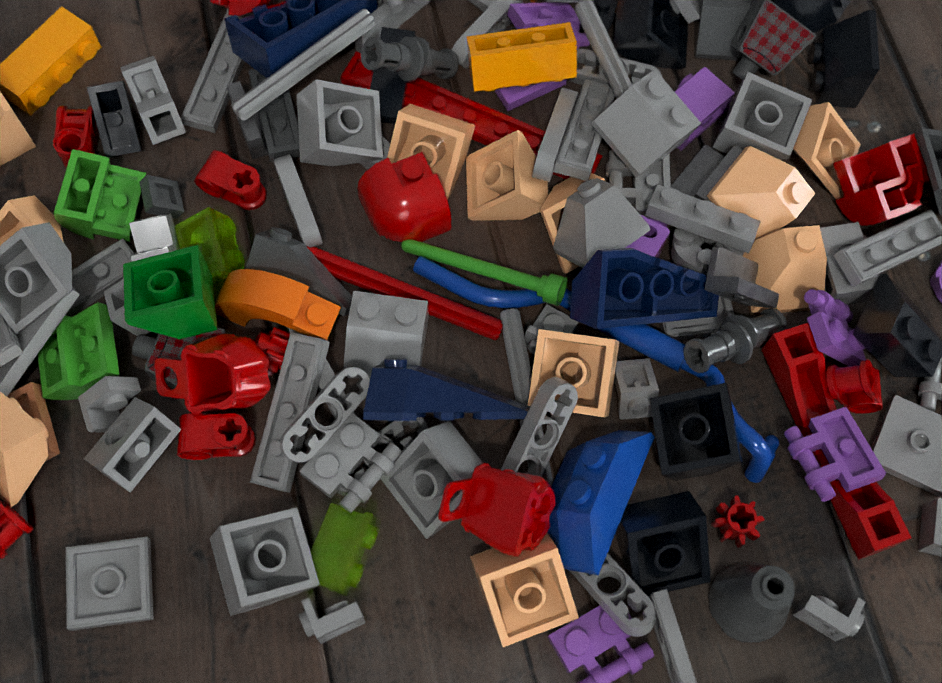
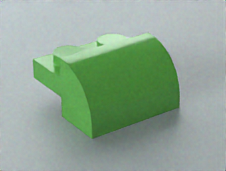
(98, 197)
(78, 354)

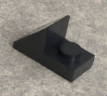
(115, 118)

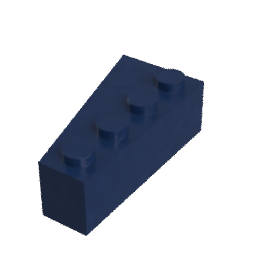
(283, 32)

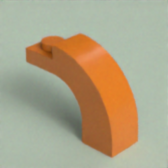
(277, 299)

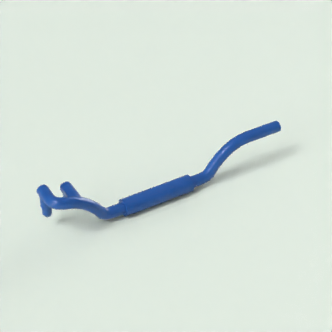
(638, 337)

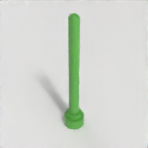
(550, 288)

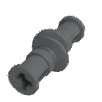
(409, 58)
(734, 340)

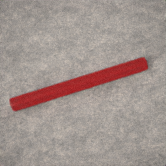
(386, 285)

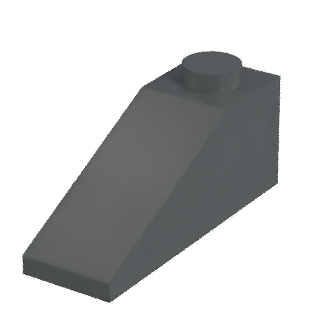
(280, 254)

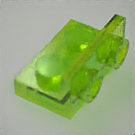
(216, 240)
(341, 547)

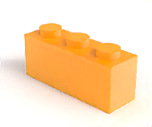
(522, 56)
(47, 60)

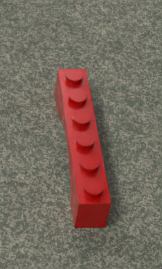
(800, 373)

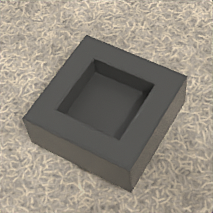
(161, 196)

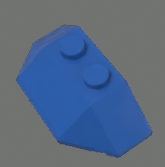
(593, 495)

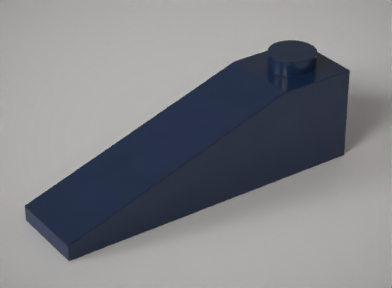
(637, 289)
(411, 391)

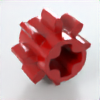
(274, 346)
(743, 512)

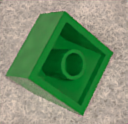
(170, 294)

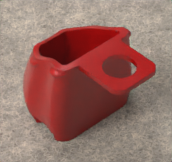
(217, 374)
(502, 508)

